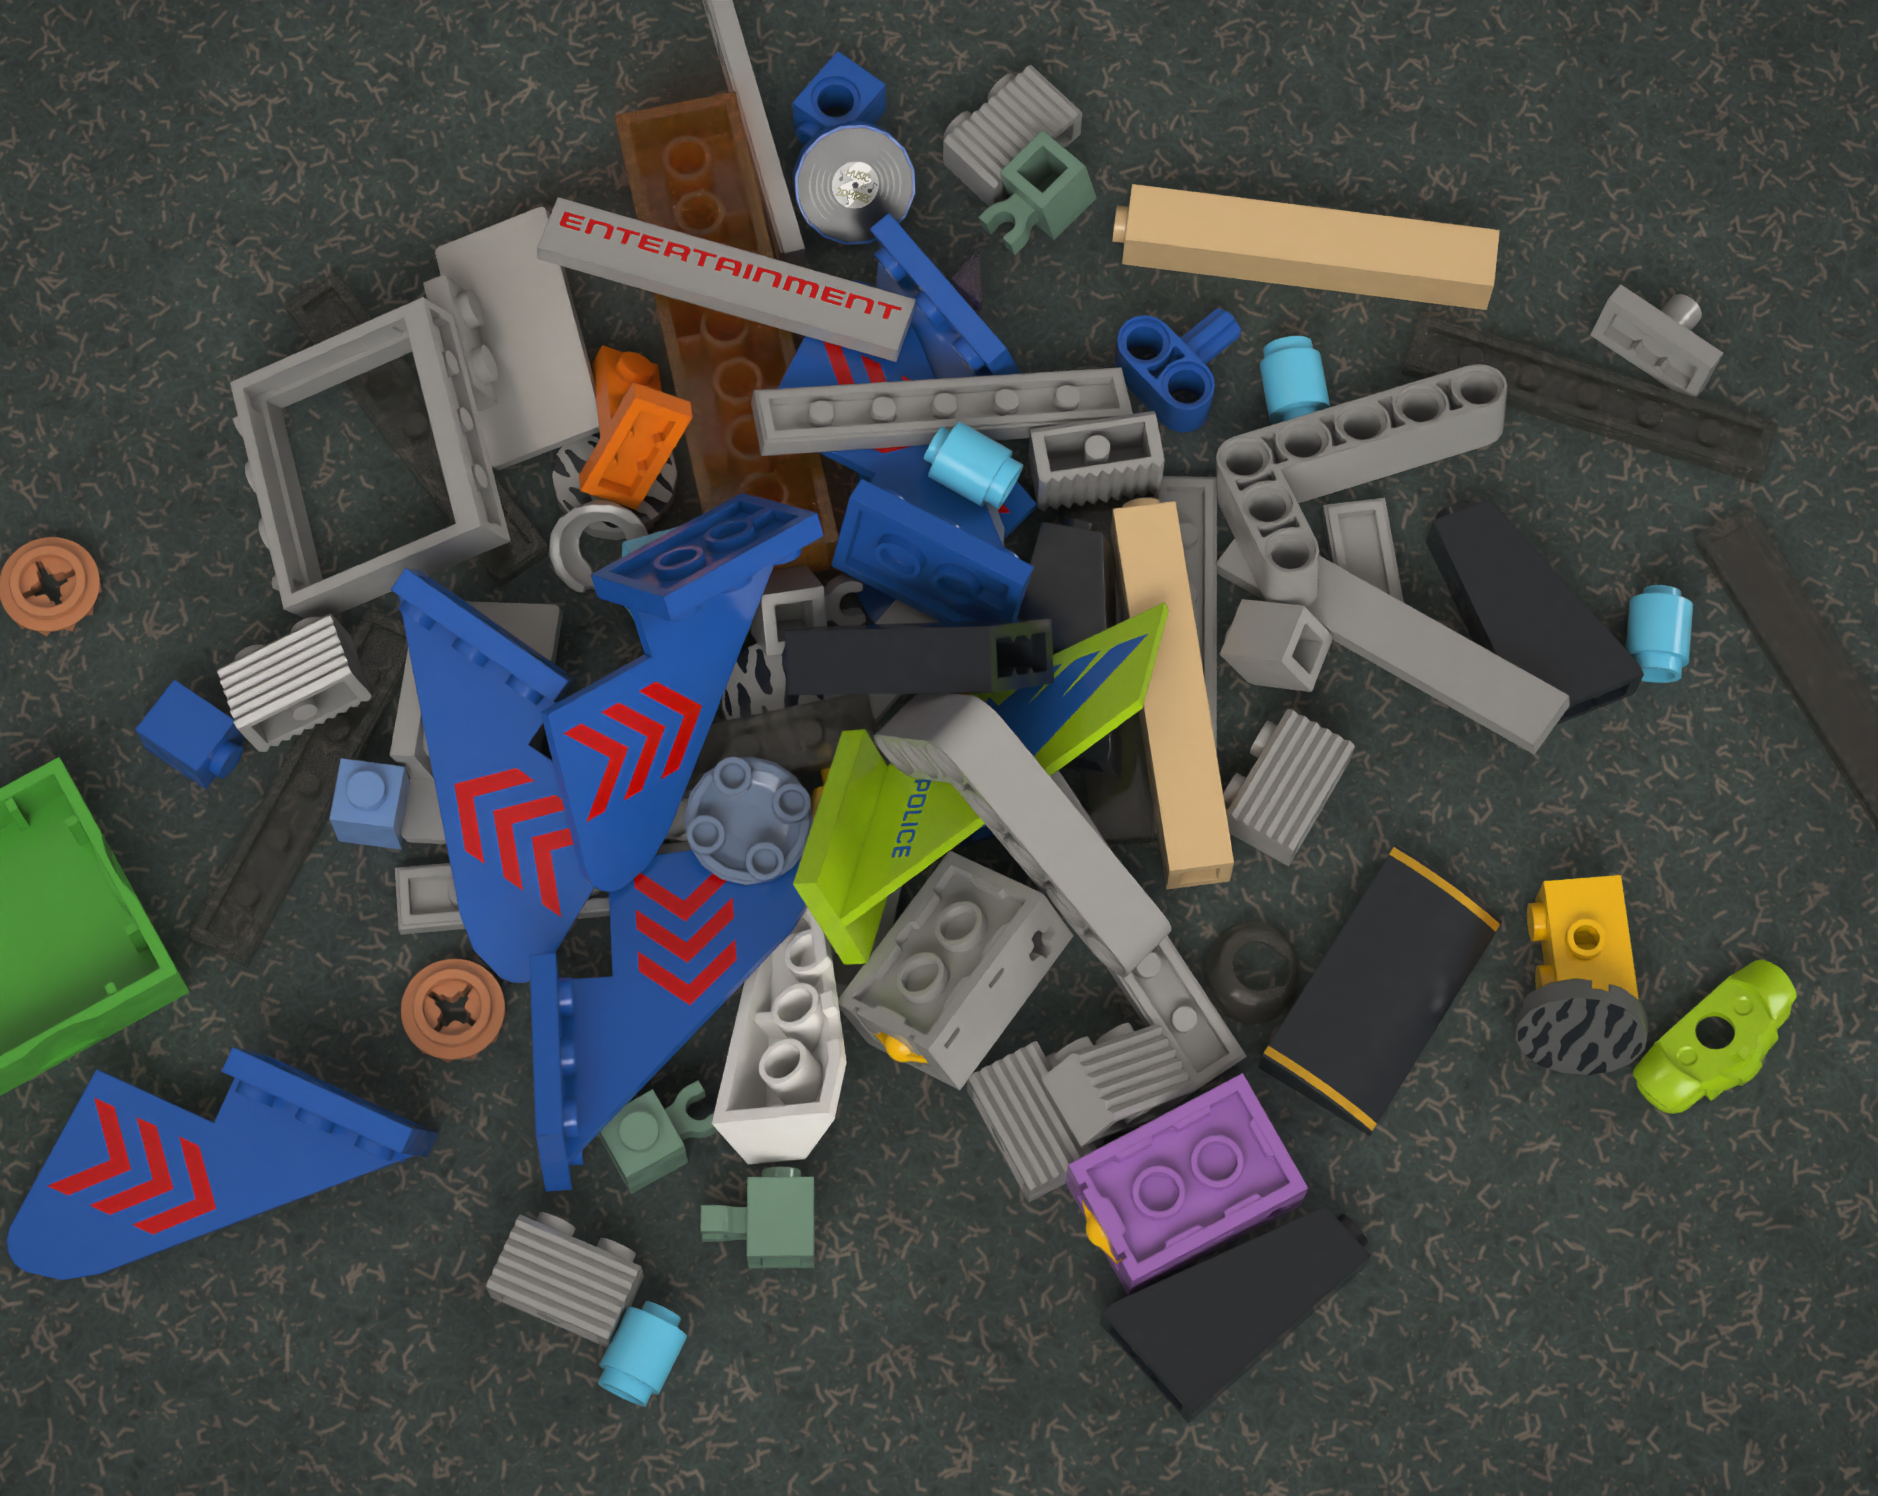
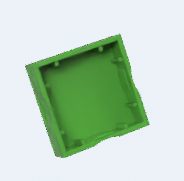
(71, 931)

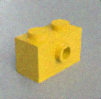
(1583, 933)

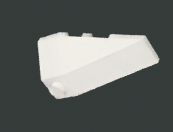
(784, 1053)

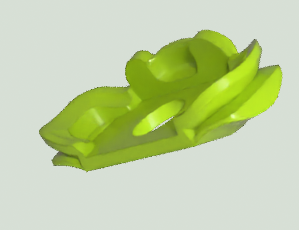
(1683, 1070)

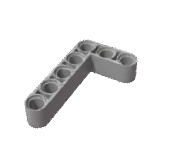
(1337, 448)
(974, 749)

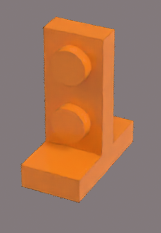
(635, 428)

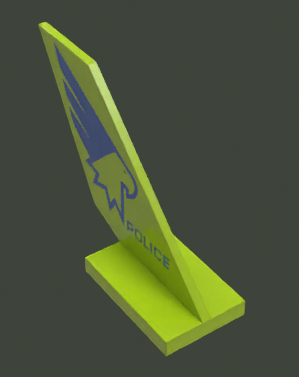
(886, 827)

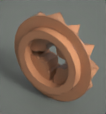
(22, 580)
(450, 981)

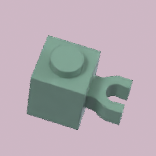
(1043, 190)
(648, 1139)
(774, 1223)

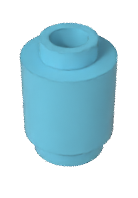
(1293, 379)
(972, 465)
(1660, 632)
(642, 1353)

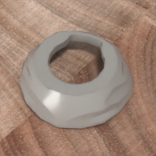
(565, 539)

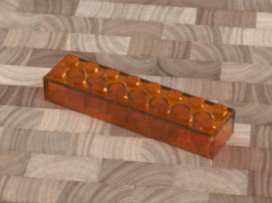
(696, 176)

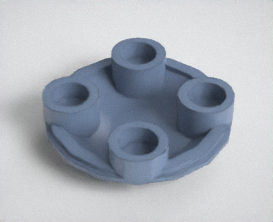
(748, 820)

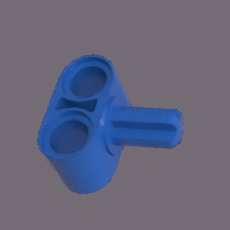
(1177, 367)

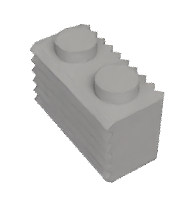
(988, 139)
(1096, 460)
(294, 682)
(1286, 786)
(1117, 1082)
(1026, 1120)
(566, 1278)

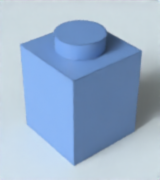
(370, 803)

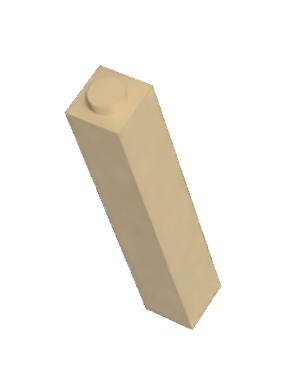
(1308, 246)
(1176, 707)

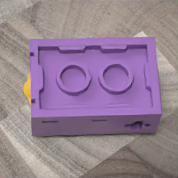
(1185, 1184)

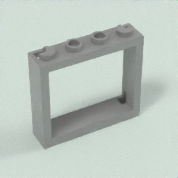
(458, 436)

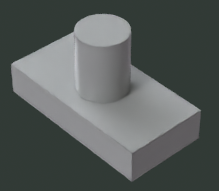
(1659, 339)

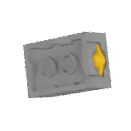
(955, 969)

